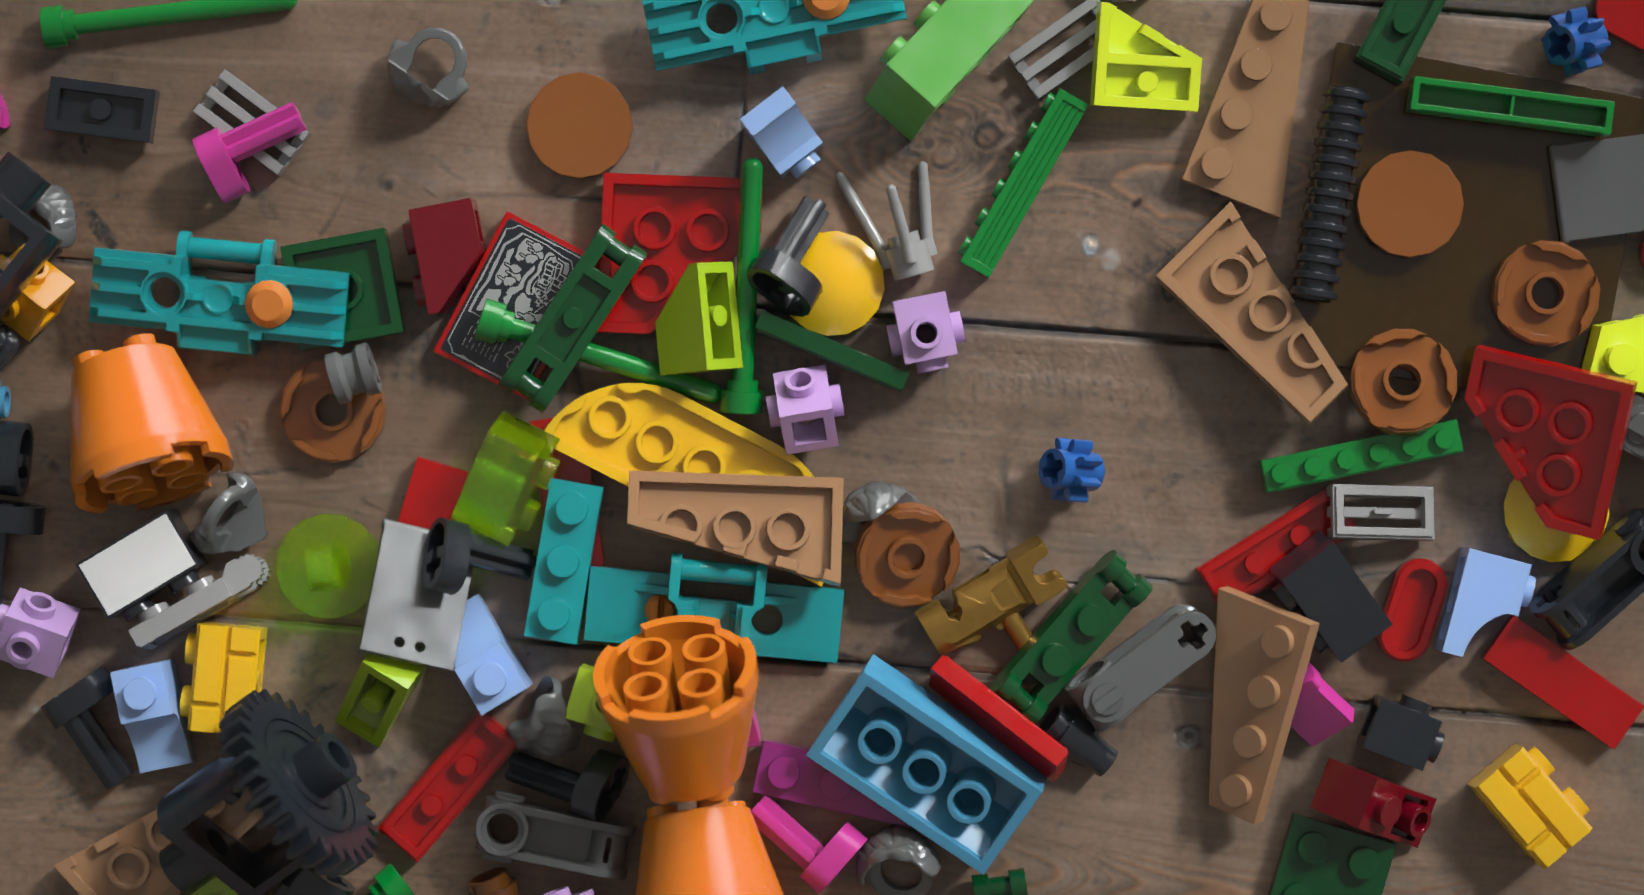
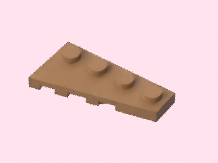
(1251, 116)
(1243, 304)
(756, 518)
(1255, 693)
(129, 857)

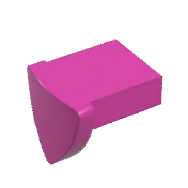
(1319, 709)

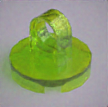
(327, 565)

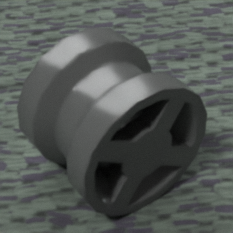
(353, 373)

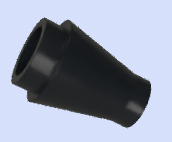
(1078, 736)

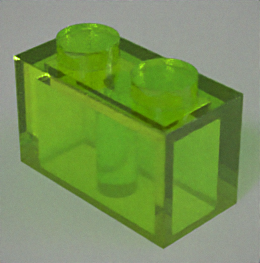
(506, 478)

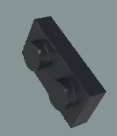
(102, 110)

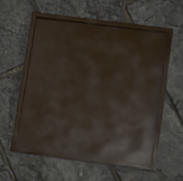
(1506, 206)

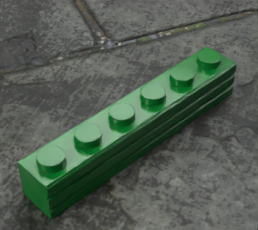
(1510, 106)
(1024, 182)
(1359, 457)

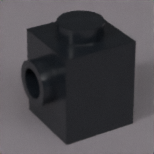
(1402, 731)

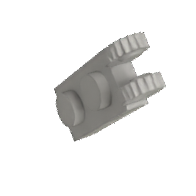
(203, 600)

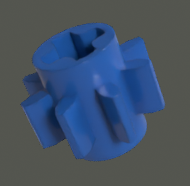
(1575, 41)
(1071, 470)

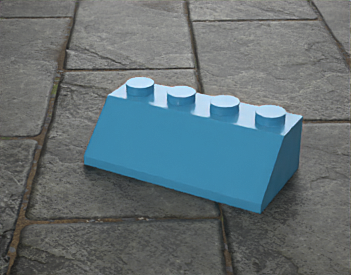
(927, 764)

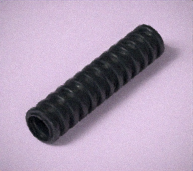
(1329, 193)

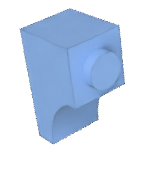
(783, 134)
(1479, 592)
(487, 660)
(150, 711)

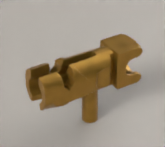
(993, 600)

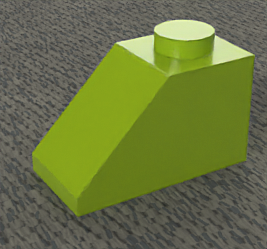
(700, 322)
(378, 696)

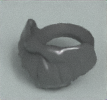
(447, 90)
(60, 215)
(868, 504)
(233, 519)
(546, 728)
(900, 845)

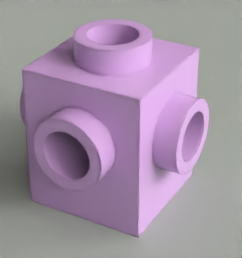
(931, 311)
(805, 409)
(36, 631)

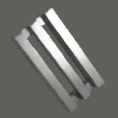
(1028, 73)
(216, 95)
(1338, 512)

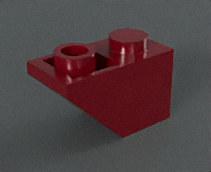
(447, 250)
(1373, 803)

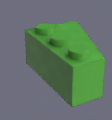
(939, 58)

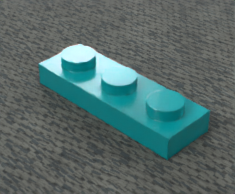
(564, 561)

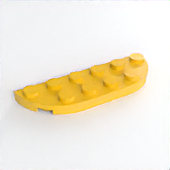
(663, 432)

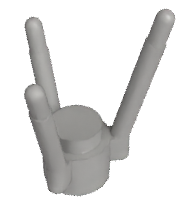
(907, 253)

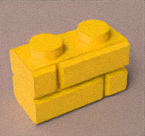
(225, 668)
(1531, 805)

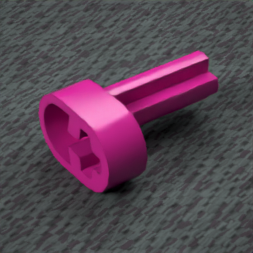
(222, 151)
(818, 861)

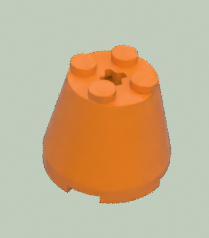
(140, 429)
(681, 705)
(704, 852)

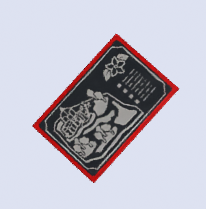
(518, 269)

